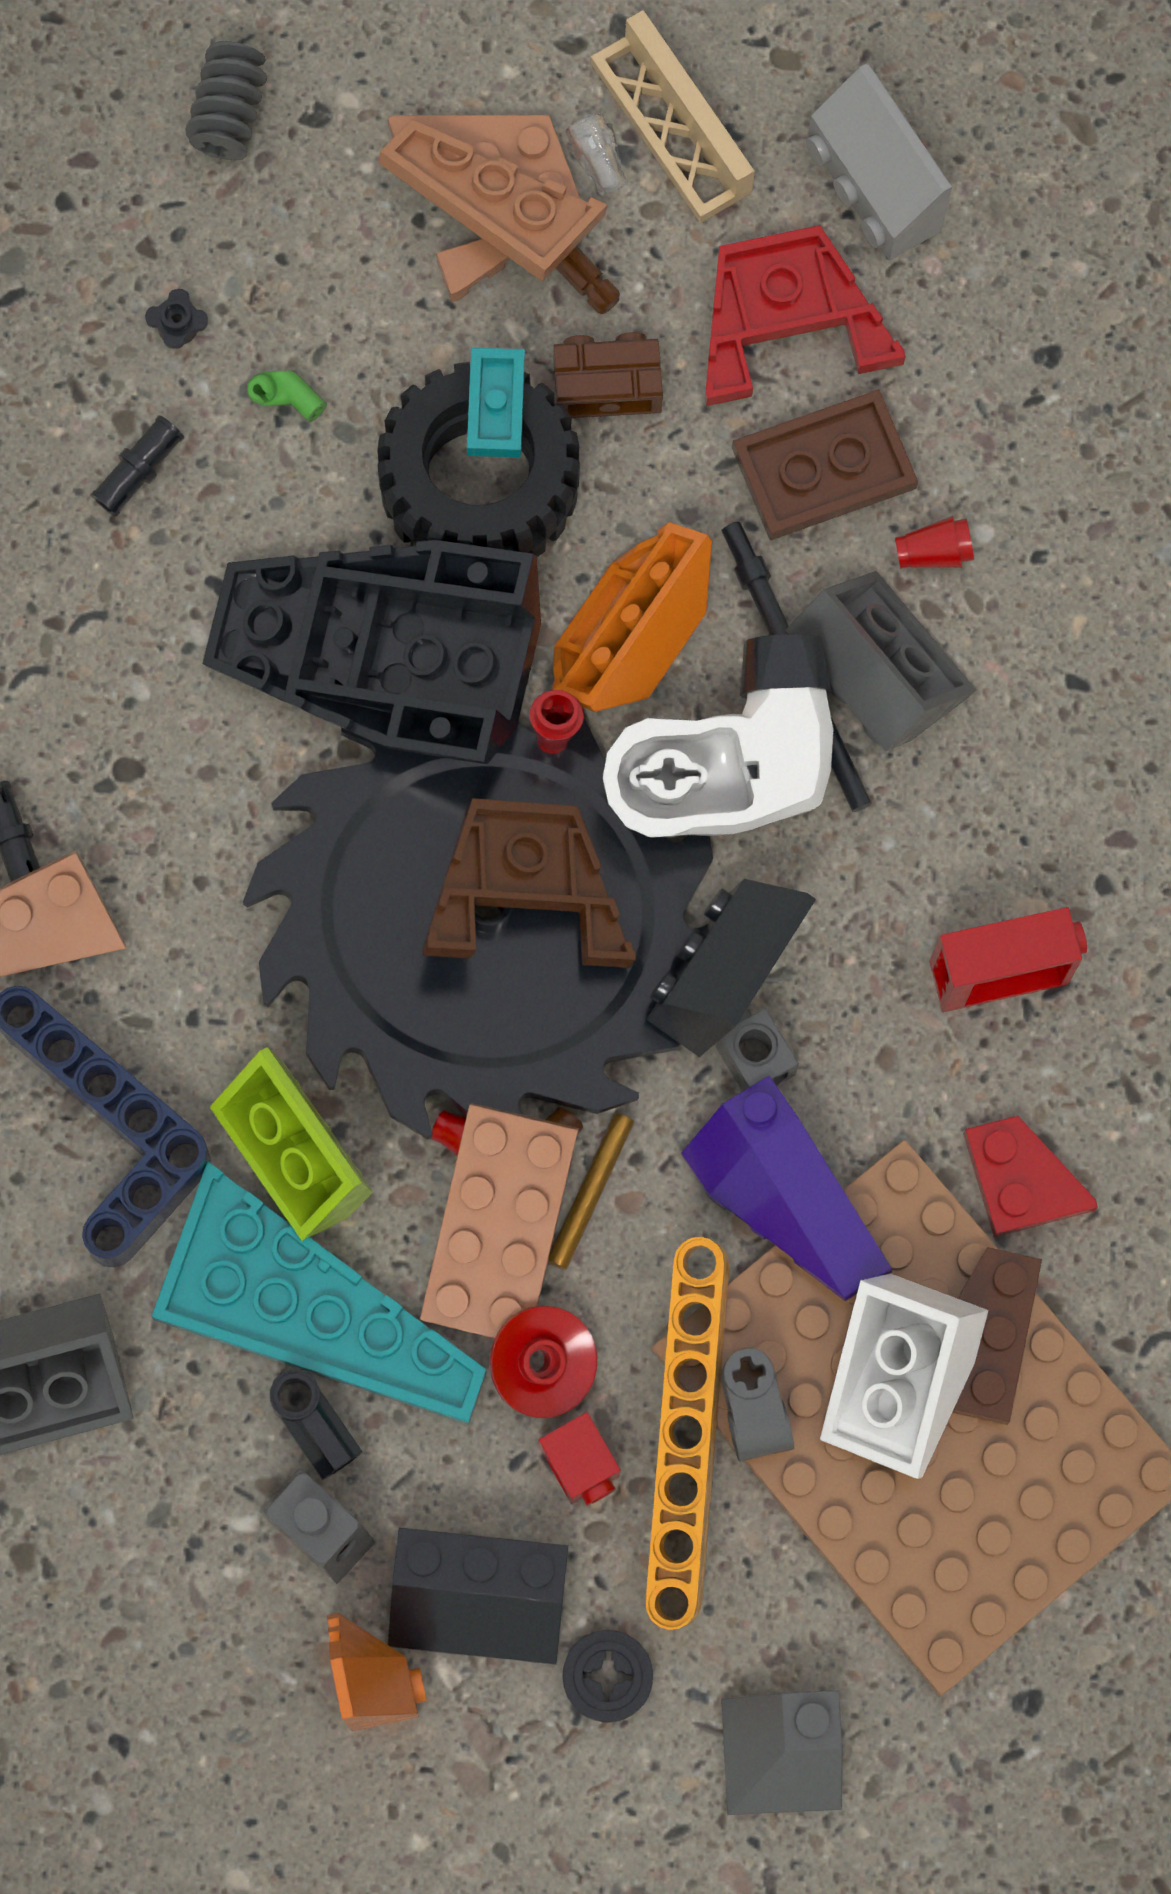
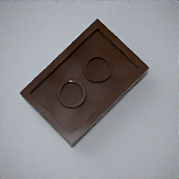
(824, 464)

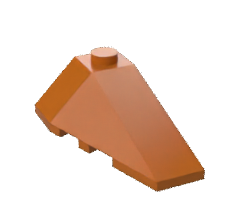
(371, 1677)

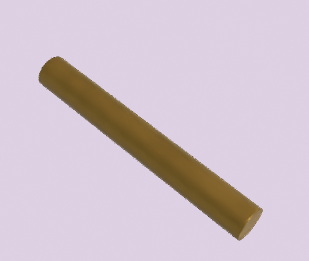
(590, 1191)

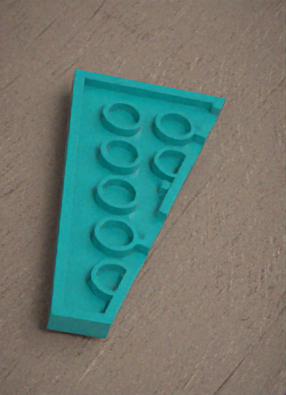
(263, 1290)

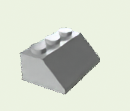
(879, 164)

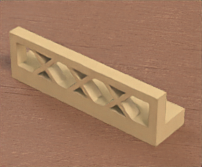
(690, 109)

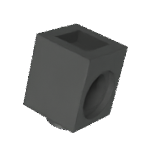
(778, 1065)

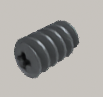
(226, 100)

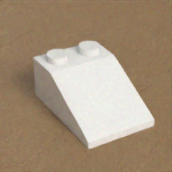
(901, 1372)

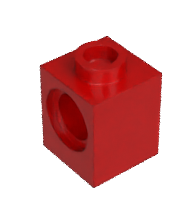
(580, 1460)

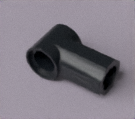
(316, 1427)

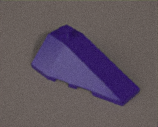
(774, 1179)

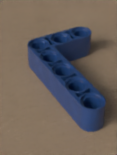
(115, 1111)

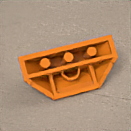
(635, 620)

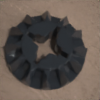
(588, 1656)

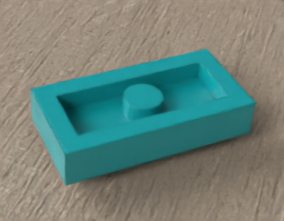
(495, 402)

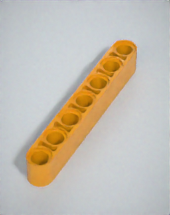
(672, 1457)

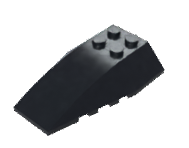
(388, 641)

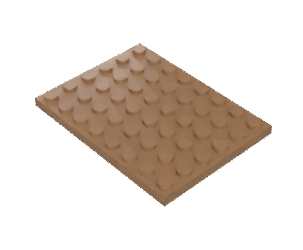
(1002, 1507)

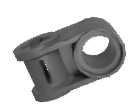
(755, 1416)

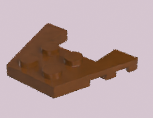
(526, 860)

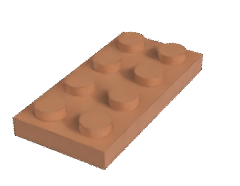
(498, 1220)

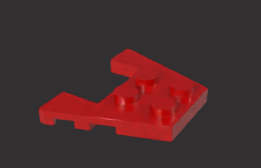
(782, 290)

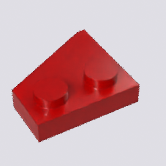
(1022, 1178)

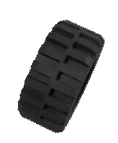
(439, 415)

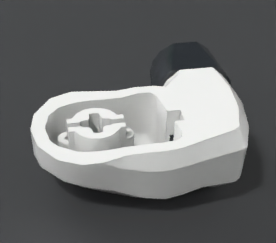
(732, 767)

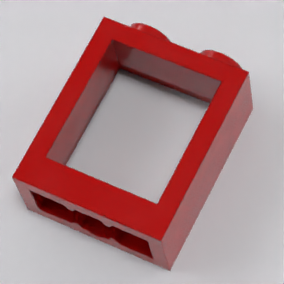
(1007, 959)

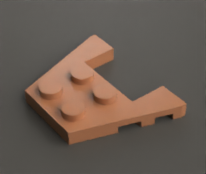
(516, 138)

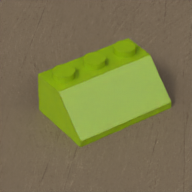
(290, 1146)

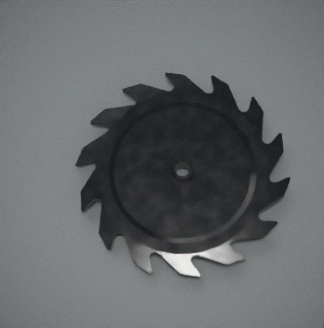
(523, 1007)

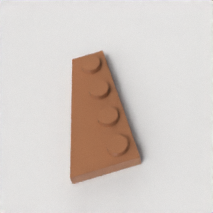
(511, 211)
(54, 918)

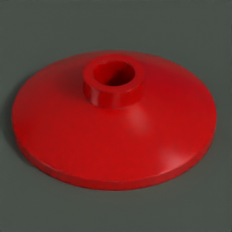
(567, 1365)

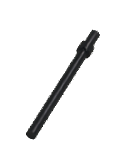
(754, 575)

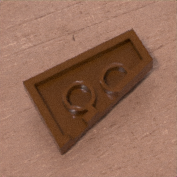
(1007, 1288)

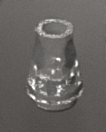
(596, 151)

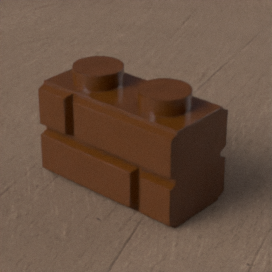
(608, 376)

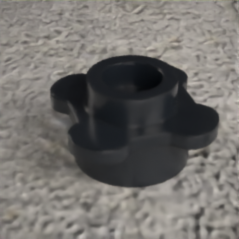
(179, 333)

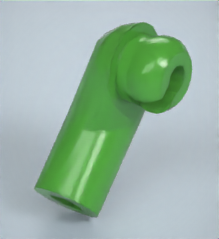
(286, 388)

